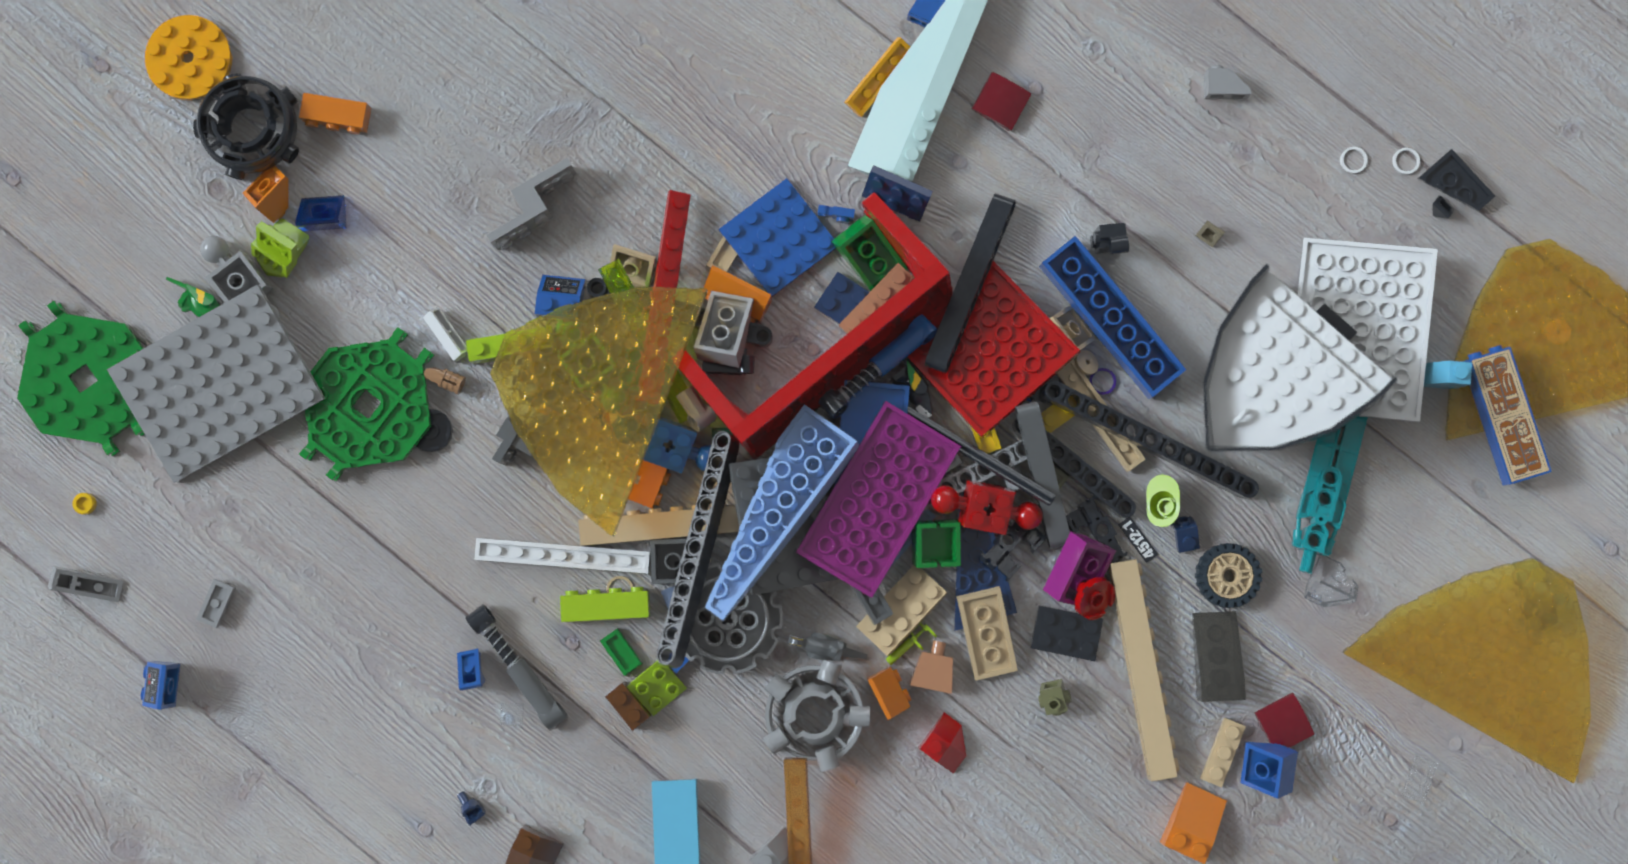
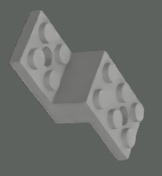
(532, 205)

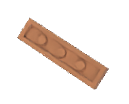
(882, 292)

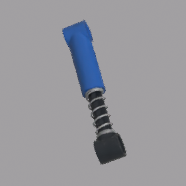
(917, 334)

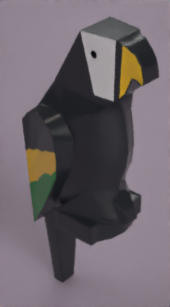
(919, 389)

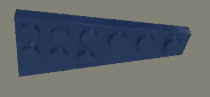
(974, 574)

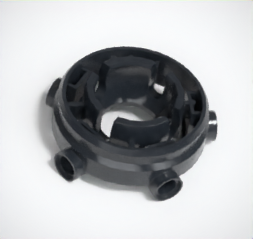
(232, 103)

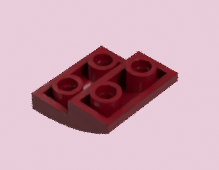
(1001, 101)
(1284, 721)

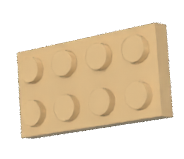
(910, 602)
(987, 633)

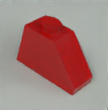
(945, 743)

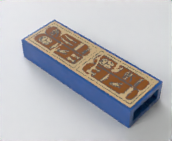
(1507, 416)

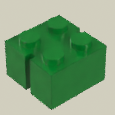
(936, 542)

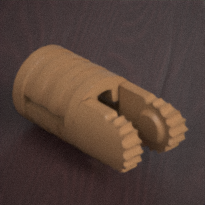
(446, 379)

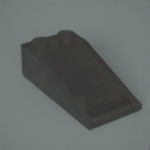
(1218, 657)

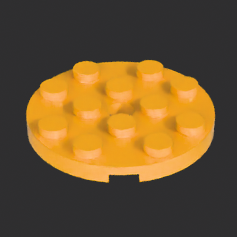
(181, 36)

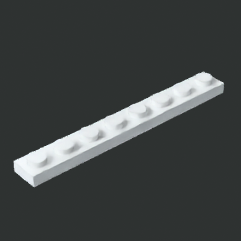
(562, 555)

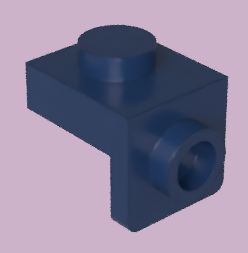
(1186, 534)

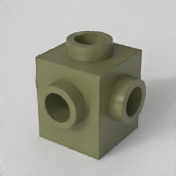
(1054, 697)

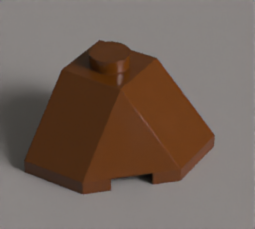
(533, 848)

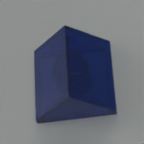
(321, 213)

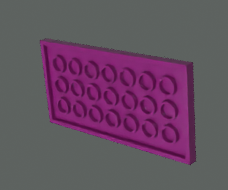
(878, 499)

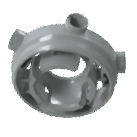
(825, 757)

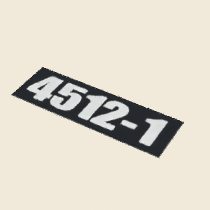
(1138, 539)

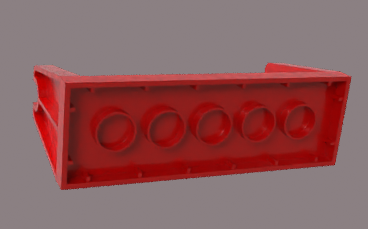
(846, 357)

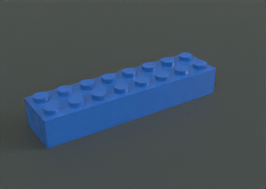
(1112, 317)

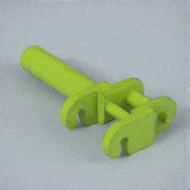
(905, 646)

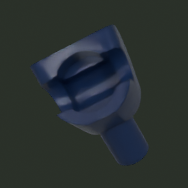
(470, 809)

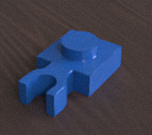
(841, 214)

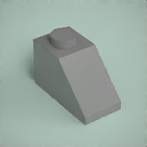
(1224, 84)

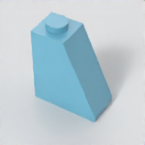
(1447, 374)

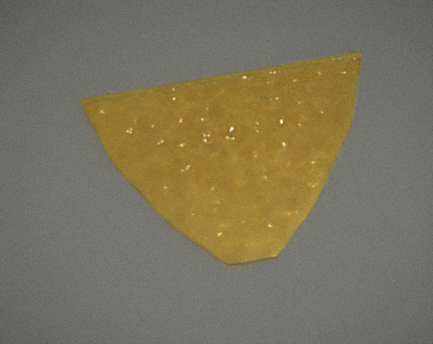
(1562, 328)
(592, 389)
(1499, 655)

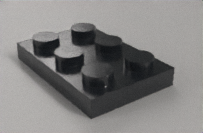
(1066, 633)

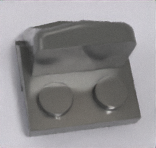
(511, 441)

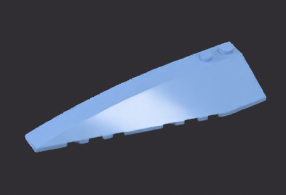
(796, 478)

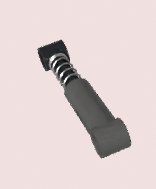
(547, 708)

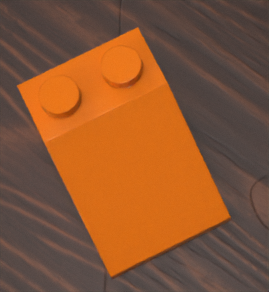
(1194, 823)

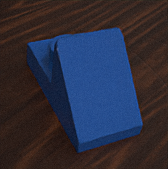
(470, 670)

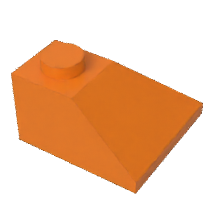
(269, 194)

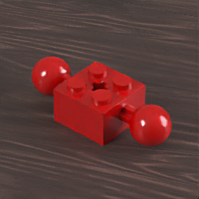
(996, 518)

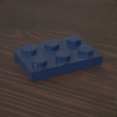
(898, 193)
(840, 298)

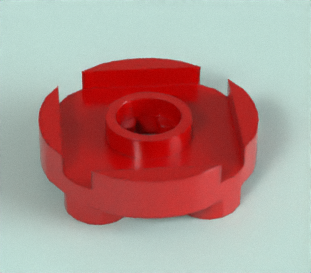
(1087, 591)

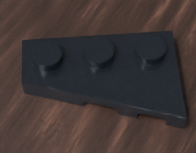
(1458, 181)

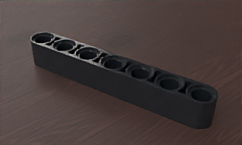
(1080, 476)

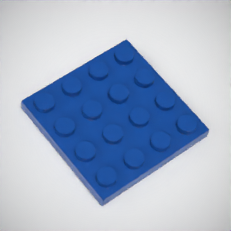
(778, 237)

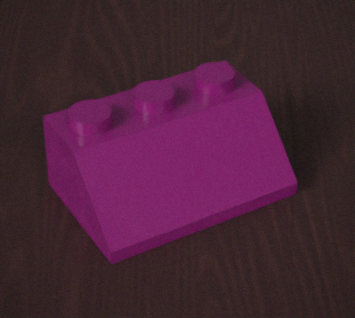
(1077, 563)

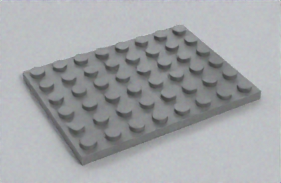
(216, 383)

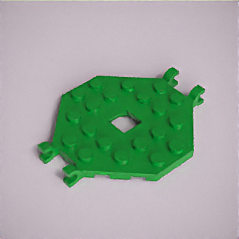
(47, 384)
(393, 427)

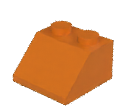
(888, 692)

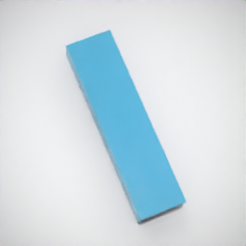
(676, 821)

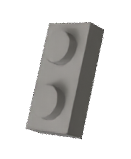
(216, 603)

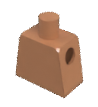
(934, 669)

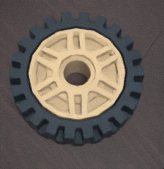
(1245, 578)

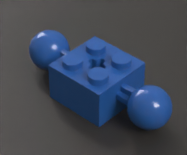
(682, 446)

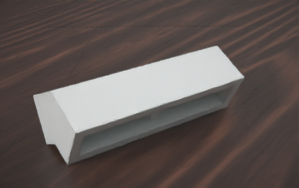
(446, 334)

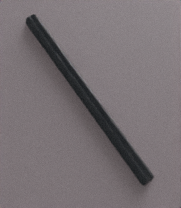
(989, 462)

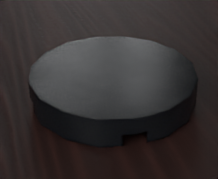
(439, 433)

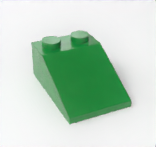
(867, 251)

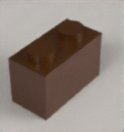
(628, 706)

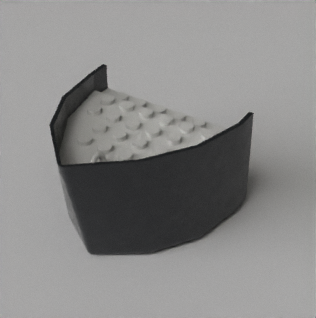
(1284, 372)

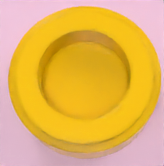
(84, 503)

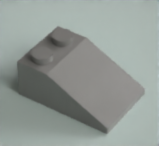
(724, 329)

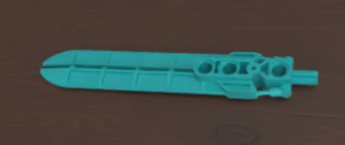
(1337, 493)

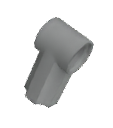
(699, 414)

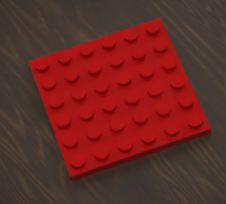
(1002, 356)

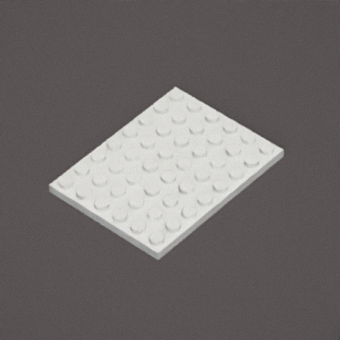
(1387, 300)

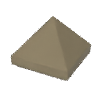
(1210, 233)

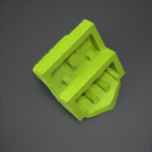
(278, 247)

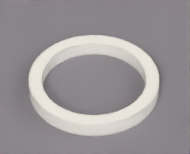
(1342, 160)
(1417, 161)

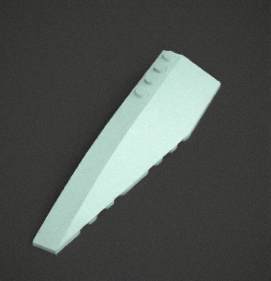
(917, 92)

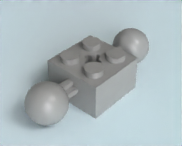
(231, 270)

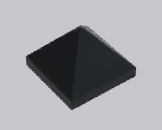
(1442, 208)

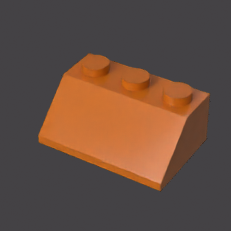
(724, 282)

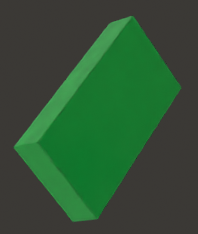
(621, 652)

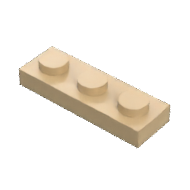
(1222, 752)

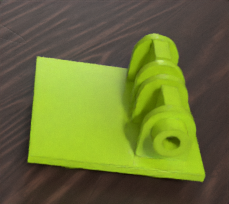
(656, 687)

